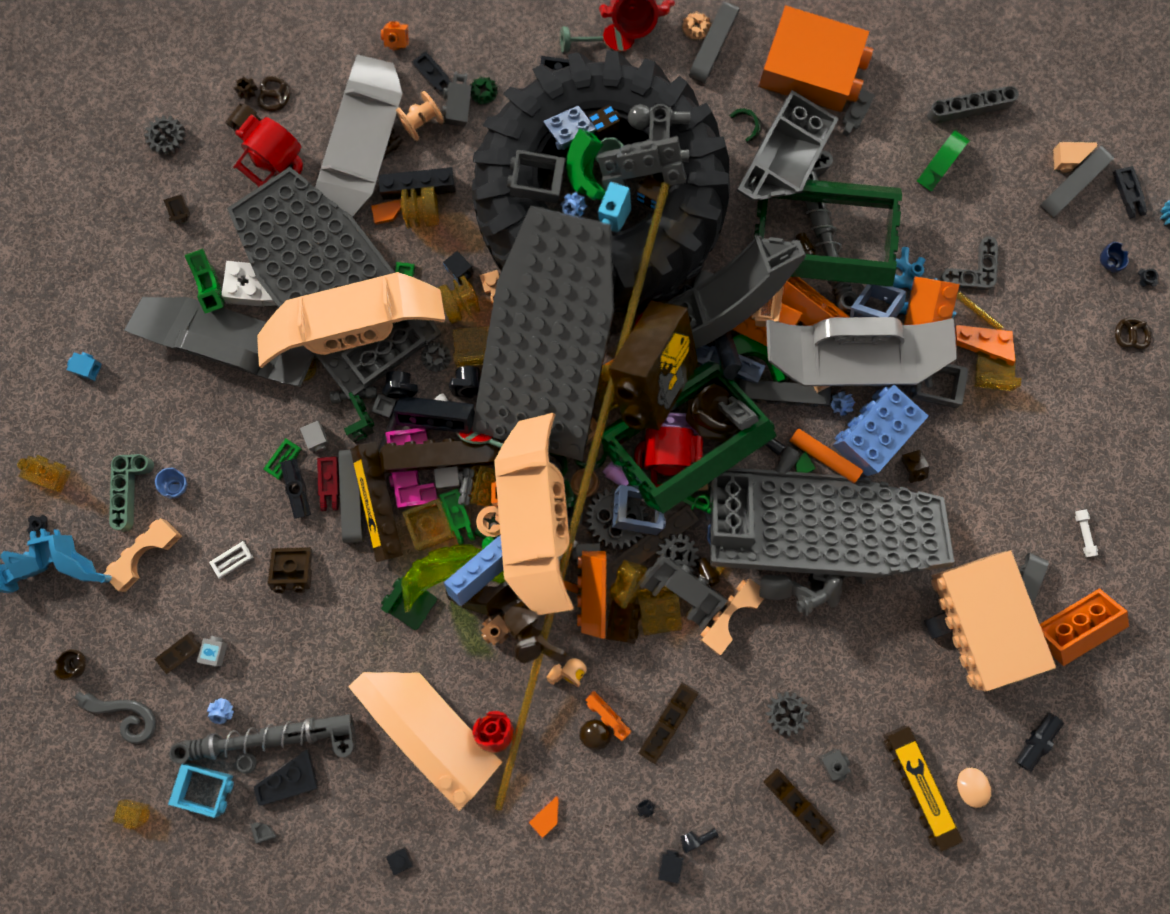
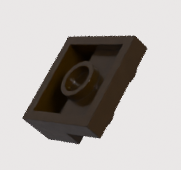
(290, 569)

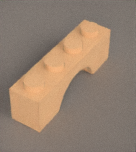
(124, 570)
(718, 636)

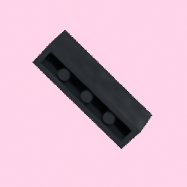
(393, 183)
(434, 414)

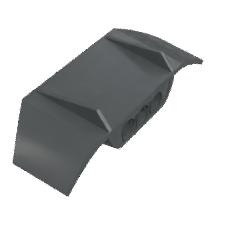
(215, 336)

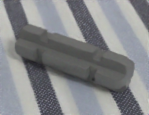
(466, 487)

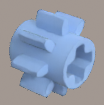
(574, 204)
(842, 403)
(220, 711)

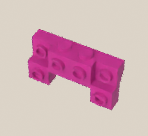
(406, 484)

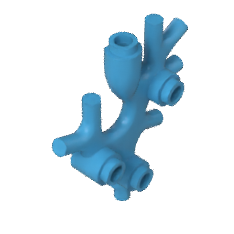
(907, 278)

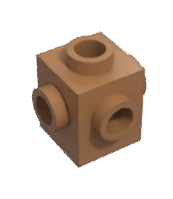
(489, 634)

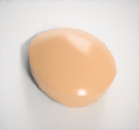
(974, 787)

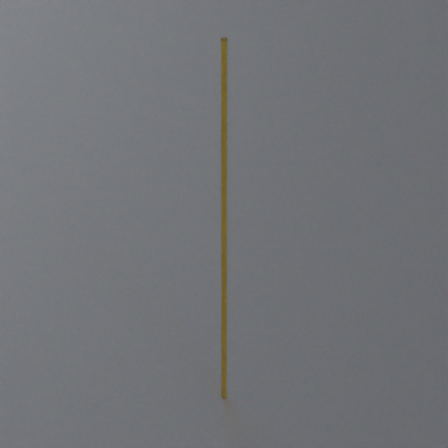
(583, 491)

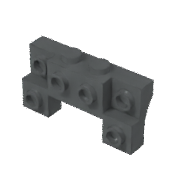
(643, 160)
(687, 585)

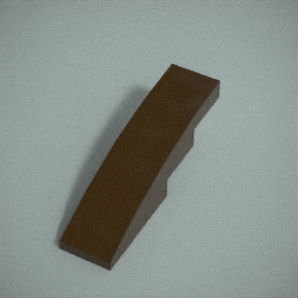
(668, 723)
(799, 806)

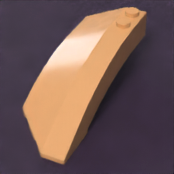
(427, 732)

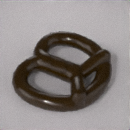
(274, 94)
(1133, 333)

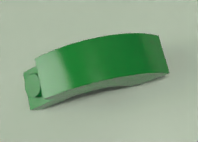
(943, 160)
(580, 164)
(208, 285)
(749, 347)

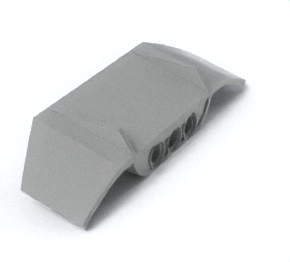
(360, 134)
(861, 351)

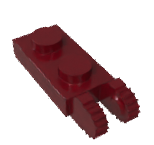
(328, 481)

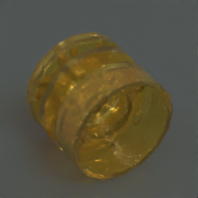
(420, 207)
(458, 299)

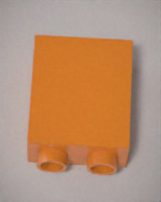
(816, 59)

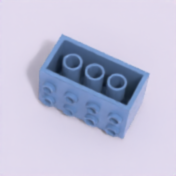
(879, 430)

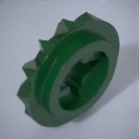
(487, 96)

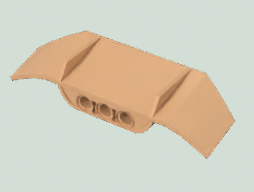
(348, 315)
(532, 516)

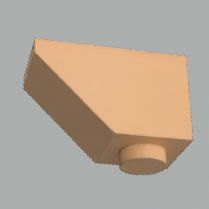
(1070, 154)

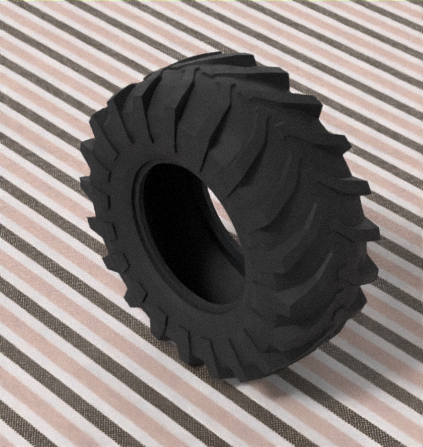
(692, 209)

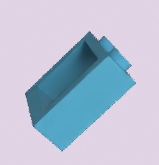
(182, 783)

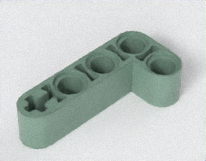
(127, 492)

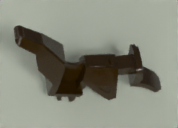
(517, 619)

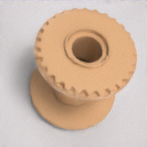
(419, 114)

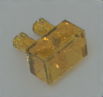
(43, 473)

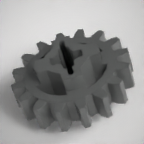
(683, 549)

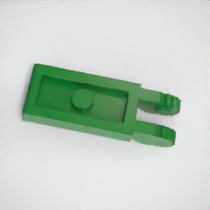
(456, 514)

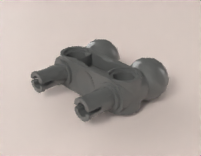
(642, 117)

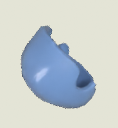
(165, 480)

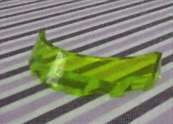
(436, 568)

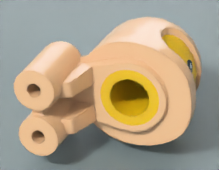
(571, 672)

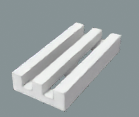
(245, 551)

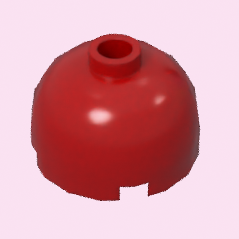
(493, 732)

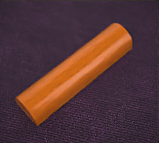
(826, 455)

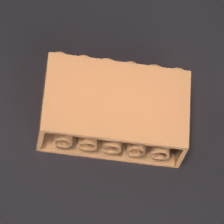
(992, 621)

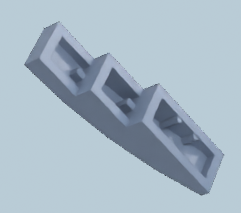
(750, 369)

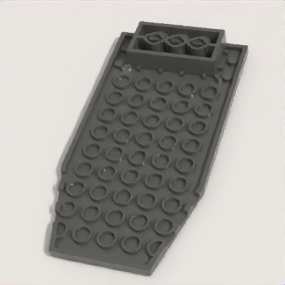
(310, 245)
(549, 330)
(825, 525)

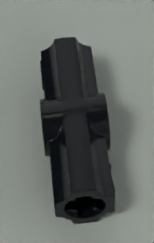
(293, 475)
(1039, 742)

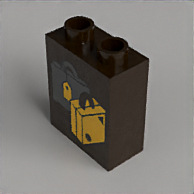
(654, 365)

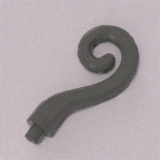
(93, 705)

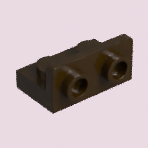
(623, 623)

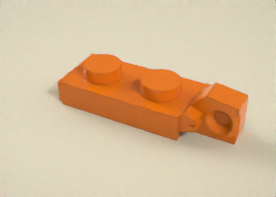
(607, 715)

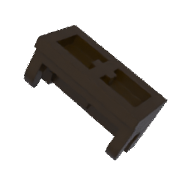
(178, 653)

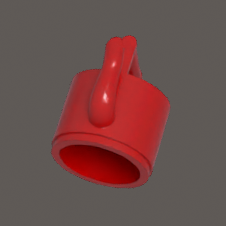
(635, 21)
(269, 148)
(668, 451)

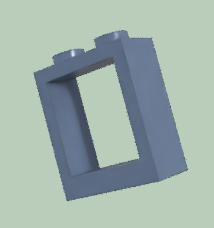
(885, 293)
(619, 513)

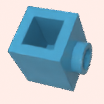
(84, 365)

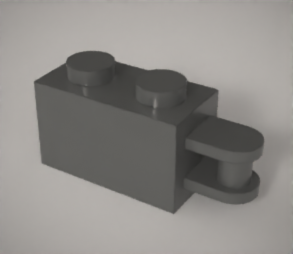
(457, 101)

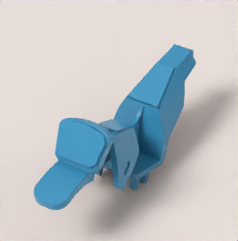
(41, 553)

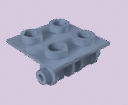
(566, 125)

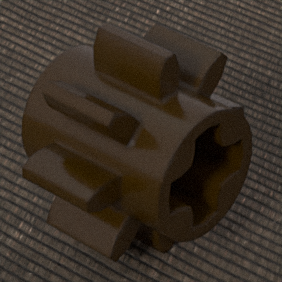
(245, 88)

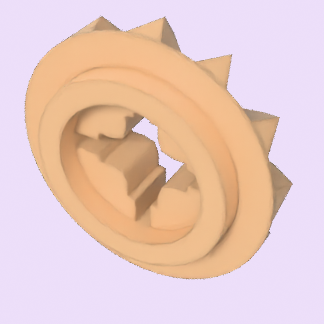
(695, 32)
(483, 525)

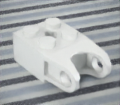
(235, 293)

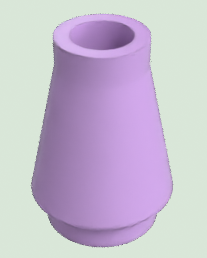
(615, 474)

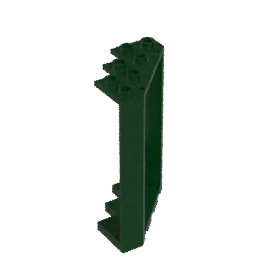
(846, 268)
(704, 469)

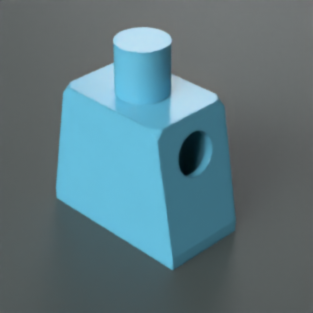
(615, 206)

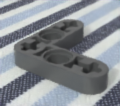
(980, 275)

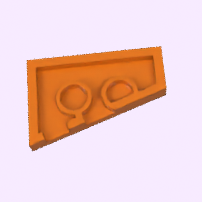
(989, 341)

